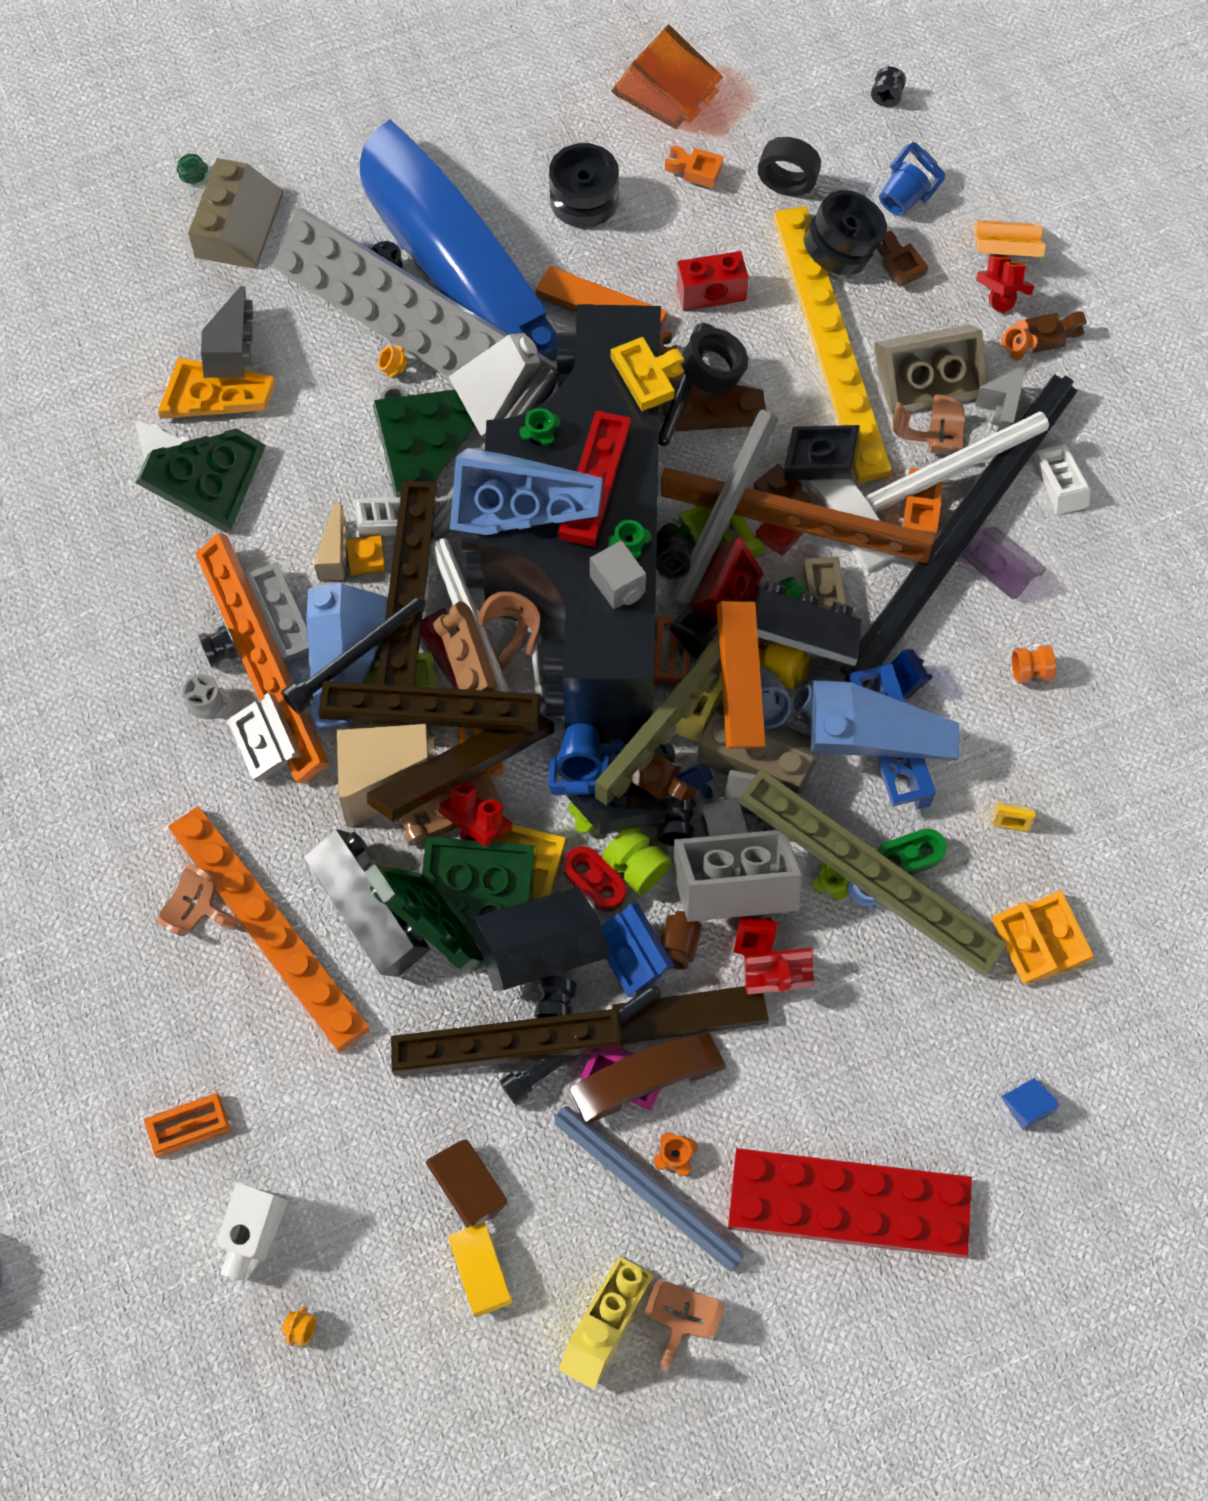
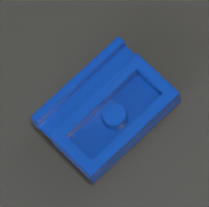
(635, 950)

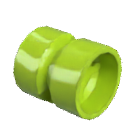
(632, 855)

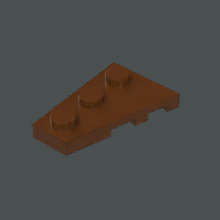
(718, 411)

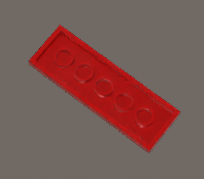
(850, 1203)

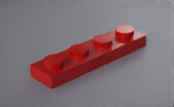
(600, 459)

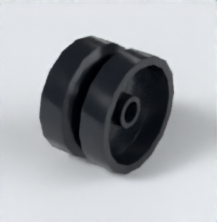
(584, 185)
(845, 232)

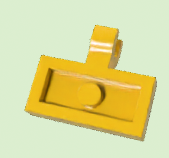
(646, 374)

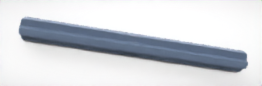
(649, 1189)

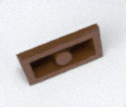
(467, 1183)

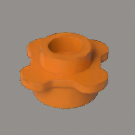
(1011, 336)
(671, 1143)

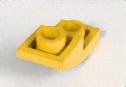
(480, 1269)

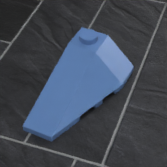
(511, 492)
(336, 621)
(867, 723)

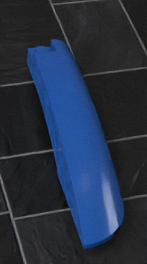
(449, 237)

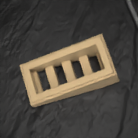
(331, 556)

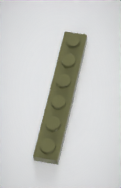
(659, 727)

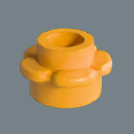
(392, 360)
(299, 1327)

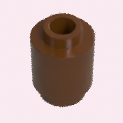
(680, 939)

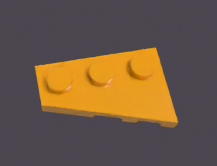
(194, 395)

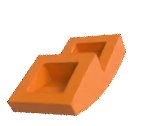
(923, 508)

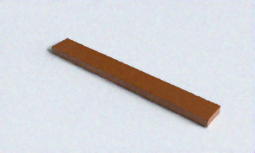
(802, 516)

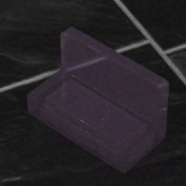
(1002, 561)

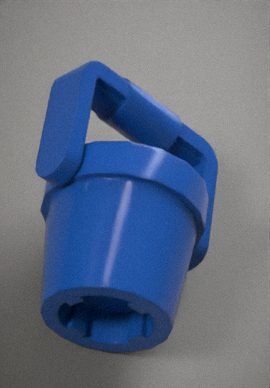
(909, 182)
(578, 761)

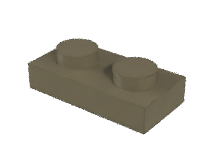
(824, 579)

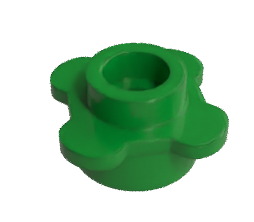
(536, 418)
(633, 530)

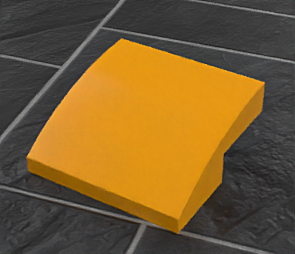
(1009, 238)
(1043, 938)

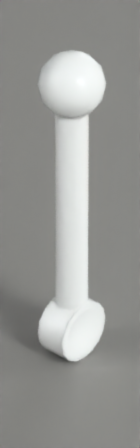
(536, 669)

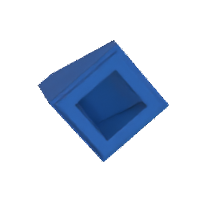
(1030, 1103)

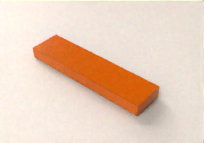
(569, 290)
(740, 675)

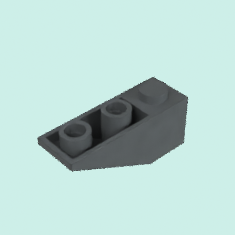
(225, 338)

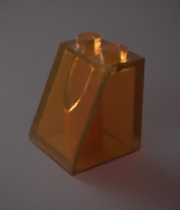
(669, 80)

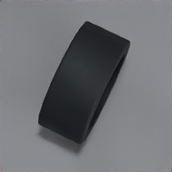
(795, 152)
(727, 347)

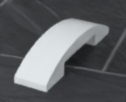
(846, 497)

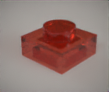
(777, 537)

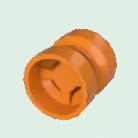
(1036, 664)

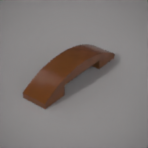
(645, 1073)

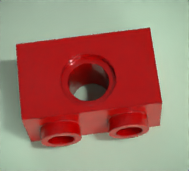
(712, 280)

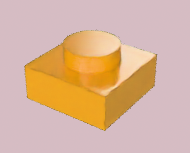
(365, 555)

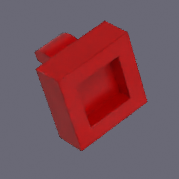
(755, 935)

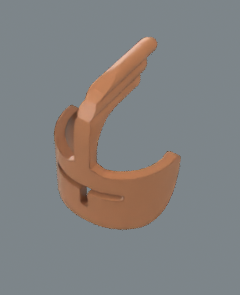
(944, 410)
(511, 605)
(177, 907)
(700, 1307)

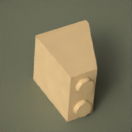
(373, 758)

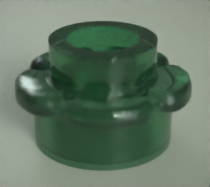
(191, 168)

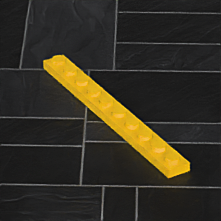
(832, 345)

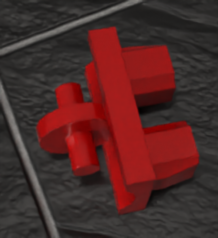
(1004, 280)
(475, 818)
(779, 971)

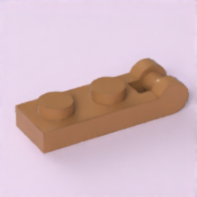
(465, 649)
(438, 824)

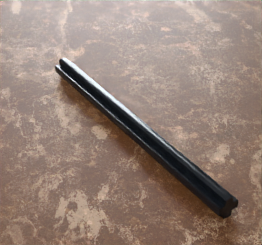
(957, 534)

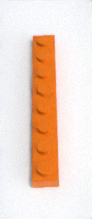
(258, 648)
(270, 930)

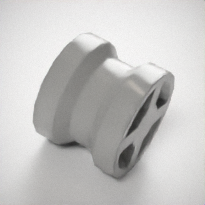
(199, 688)

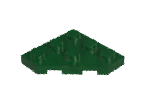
(421, 434)
(205, 475)
(479, 877)
(425, 912)

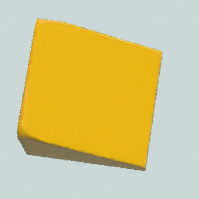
(1013, 816)

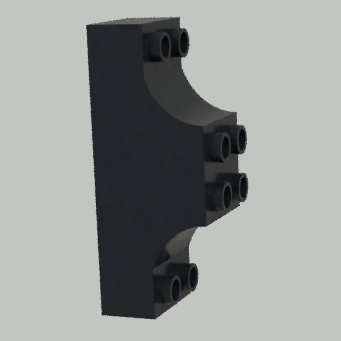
(594, 655)

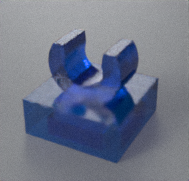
(910, 672)
(698, 777)

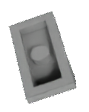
(1002, 397)

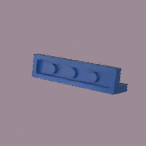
(914, 769)

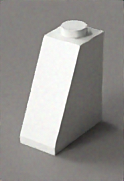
(496, 379)

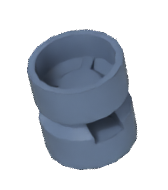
(775, 699)

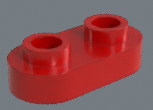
(596, 880)

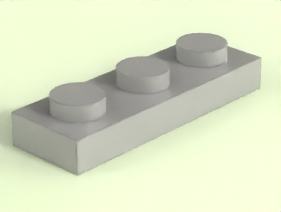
(280, 611)

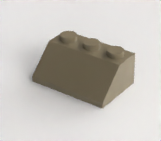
(234, 215)
(930, 365)
(784, 757)

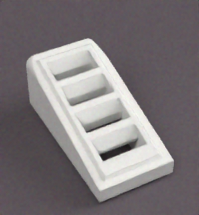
(1067, 497)
(374, 507)

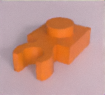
(698, 167)

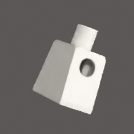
(250, 1211)

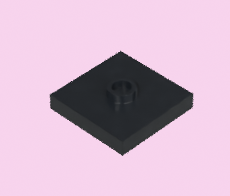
(822, 452)
(631, 810)

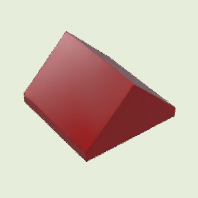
(728, 578)

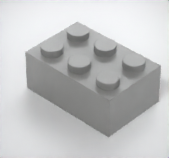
(736, 875)

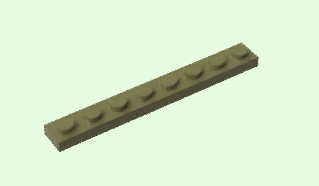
(872, 872)

